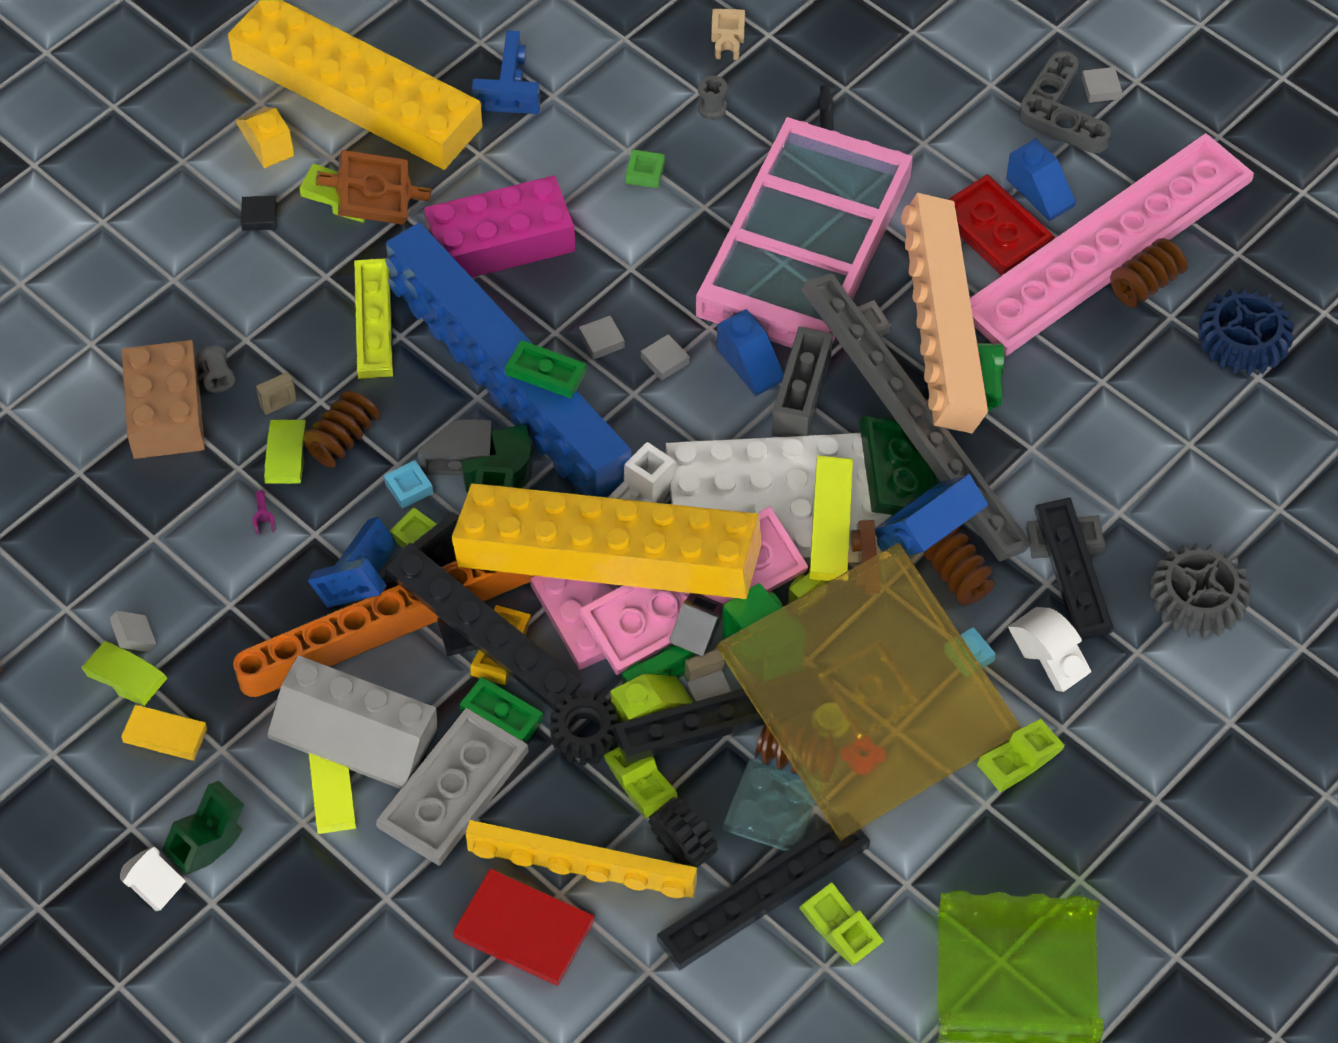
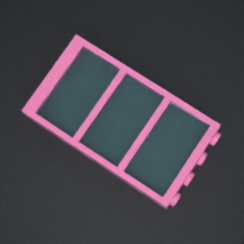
(807, 215)

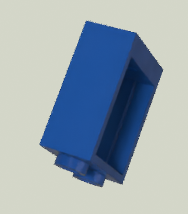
(931, 516)

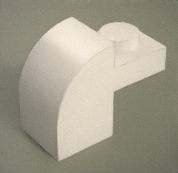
(646, 476)
(1053, 641)

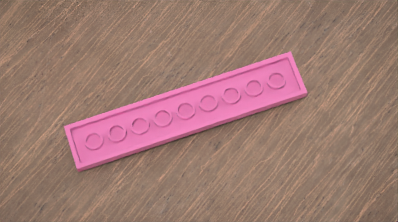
(1087, 253)

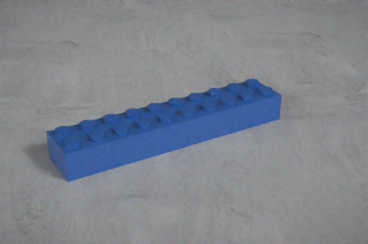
(484, 341)

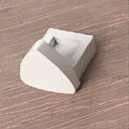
(151, 878)

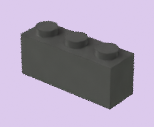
(802, 383)

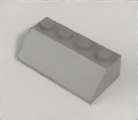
(352, 722)

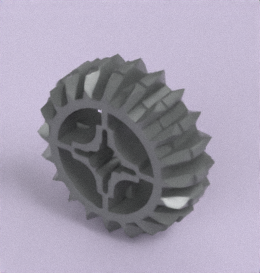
(1209, 608)

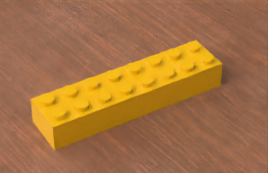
(356, 81)
(608, 540)

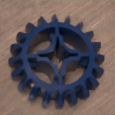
(1241, 340)

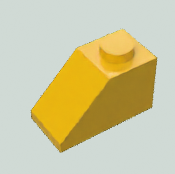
(267, 135)

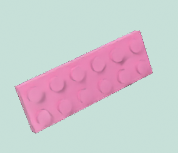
(638, 621)

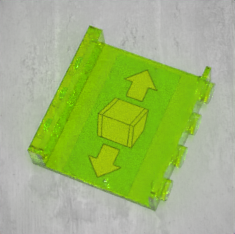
(1017, 969)

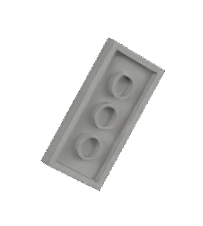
(452, 786)

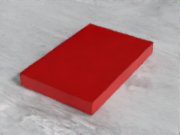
(997, 225)
(523, 927)

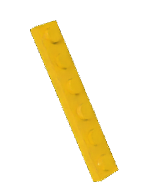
(583, 859)

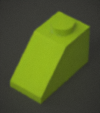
(647, 696)

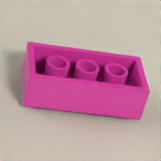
(504, 226)

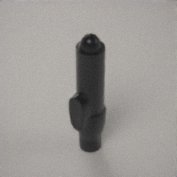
(826, 108)

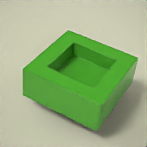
(645, 168)

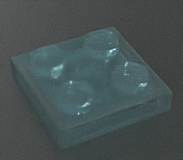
(770, 807)

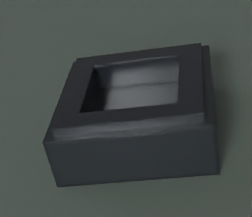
(258, 213)

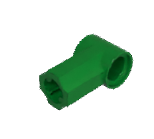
(992, 364)

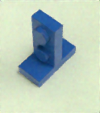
(509, 92)
(356, 571)

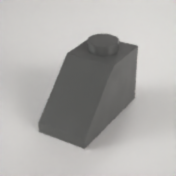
(454, 444)

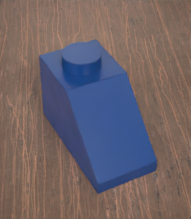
(1040, 179)
(749, 352)

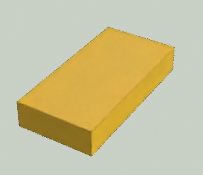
(164, 732)

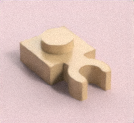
(728, 31)

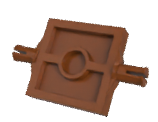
(373, 187)

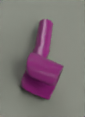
(262, 514)

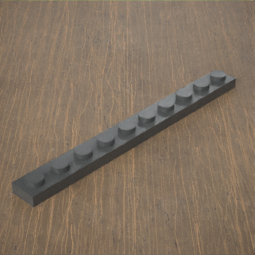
(911, 410)

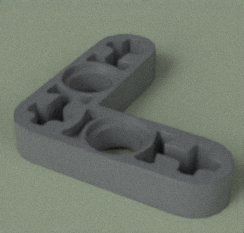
(1050, 105)

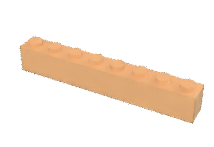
(944, 314)

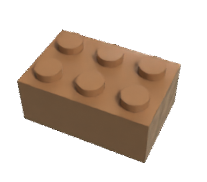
(162, 399)

